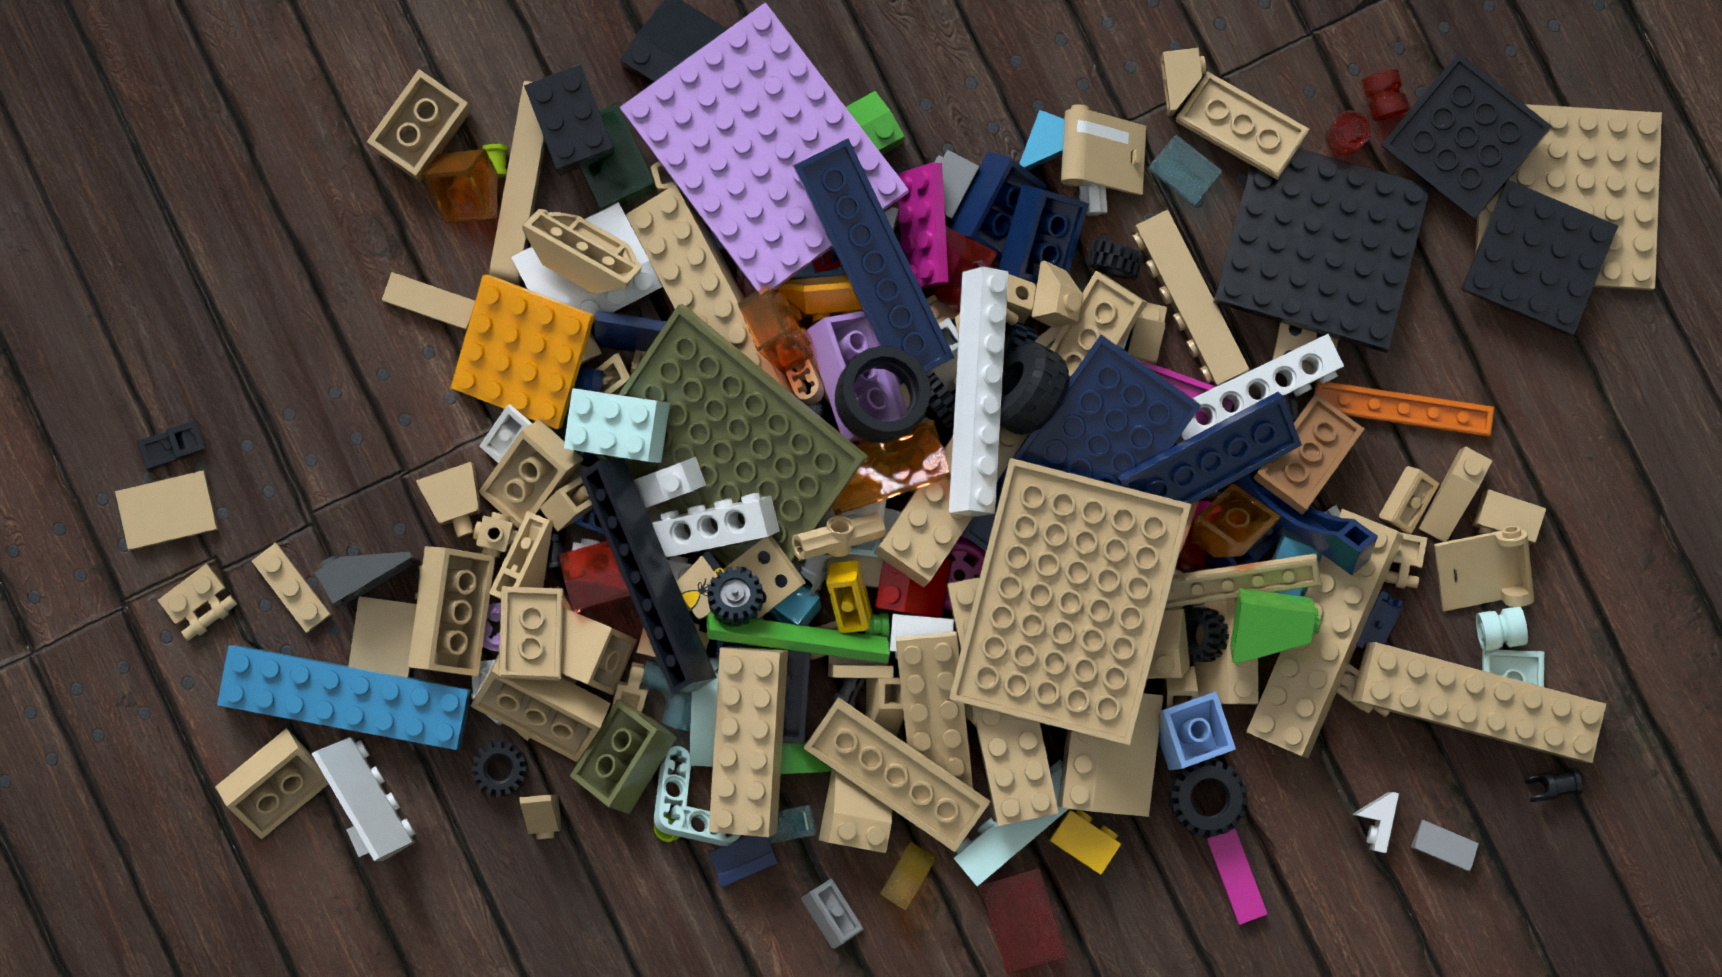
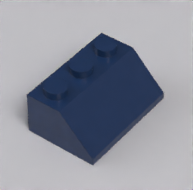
(991, 201)
(1042, 229)

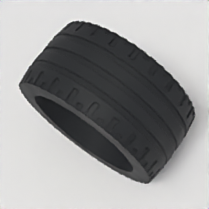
(898, 363)

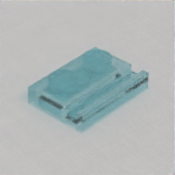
(1184, 170)

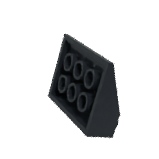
(668, 39)

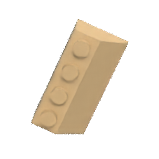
(1233, 681)
(544, 710)

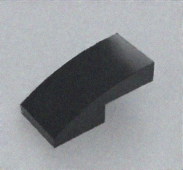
(170, 445)

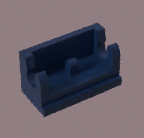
(1380, 621)

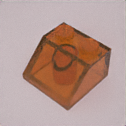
(463, 185)
(1232, 523)

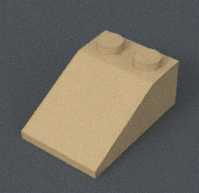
(530, 472)
(854, 816)

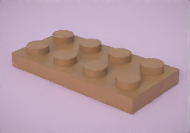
(1325, 441)

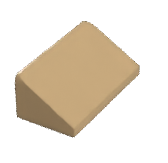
(1409, 499)

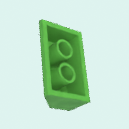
(877, 122)

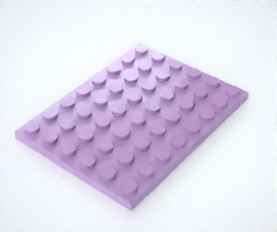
(732, 130)

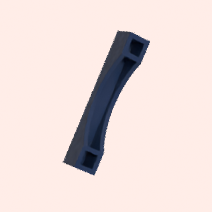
(1337, 538)

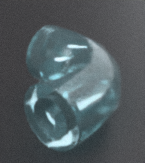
(677, 707)

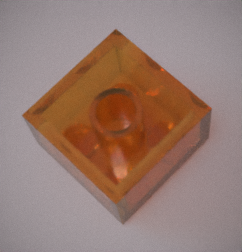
(776, 328)

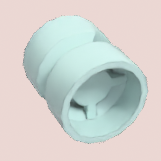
(1497, 629)

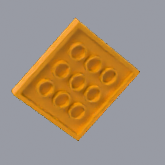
(522, 351)

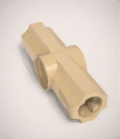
(838, 536)

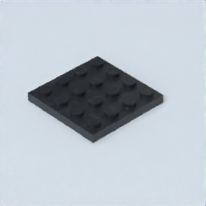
(1466, 136)
(1539, 257)

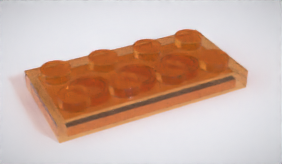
(896, 468)

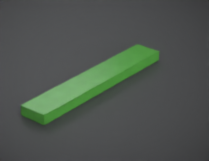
(801, 639)

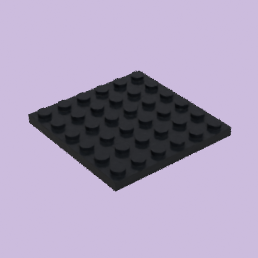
(1324, 248)

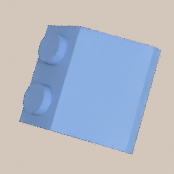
(1194, 732)

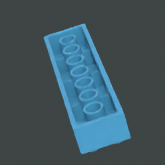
(344, 697)

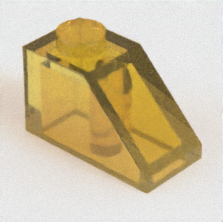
(908, 875)

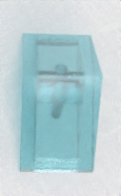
(794, 824)

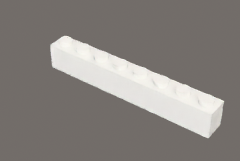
(978, 392)

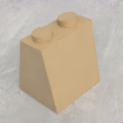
(593, 651)

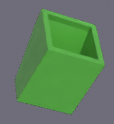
(1271, 624)

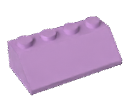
(834, 345)

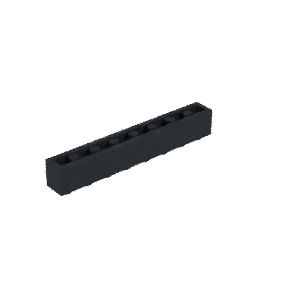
(648, 576)

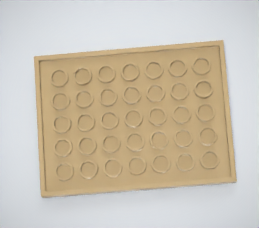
(1070, 601)

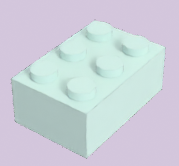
(616, 425)

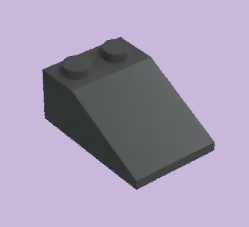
(353, 576)

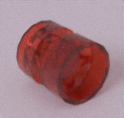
(1385, 95)
(1348, 133)

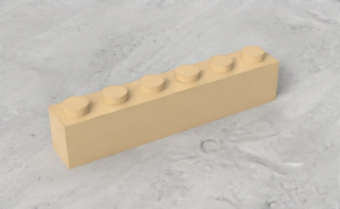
(1190, 299)

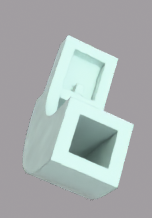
(703, 721)

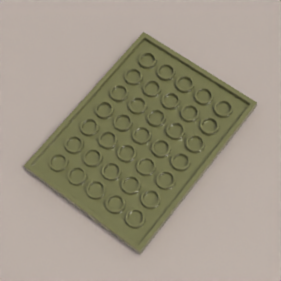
(741, 430)

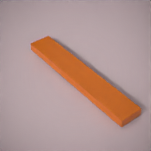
(1408, 409)

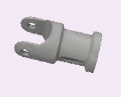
(815, 571)

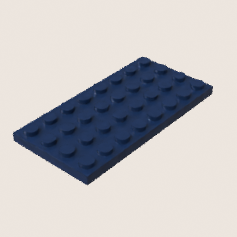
(1106, 425)

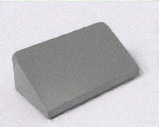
(1445, 845)
(832, 913)

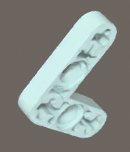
(681, 812)

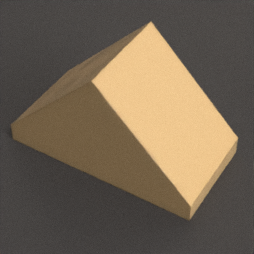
(614, 375)

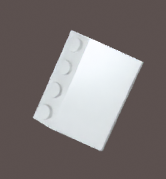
(550, 284)
(364, 798)

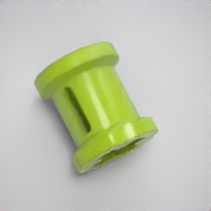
(497, 154)

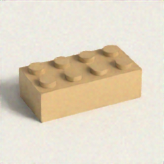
(451, 611)

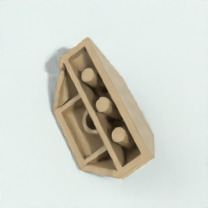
(581, 251)

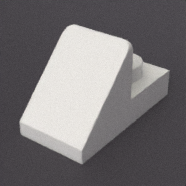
(504, 432)
(1383, 812)

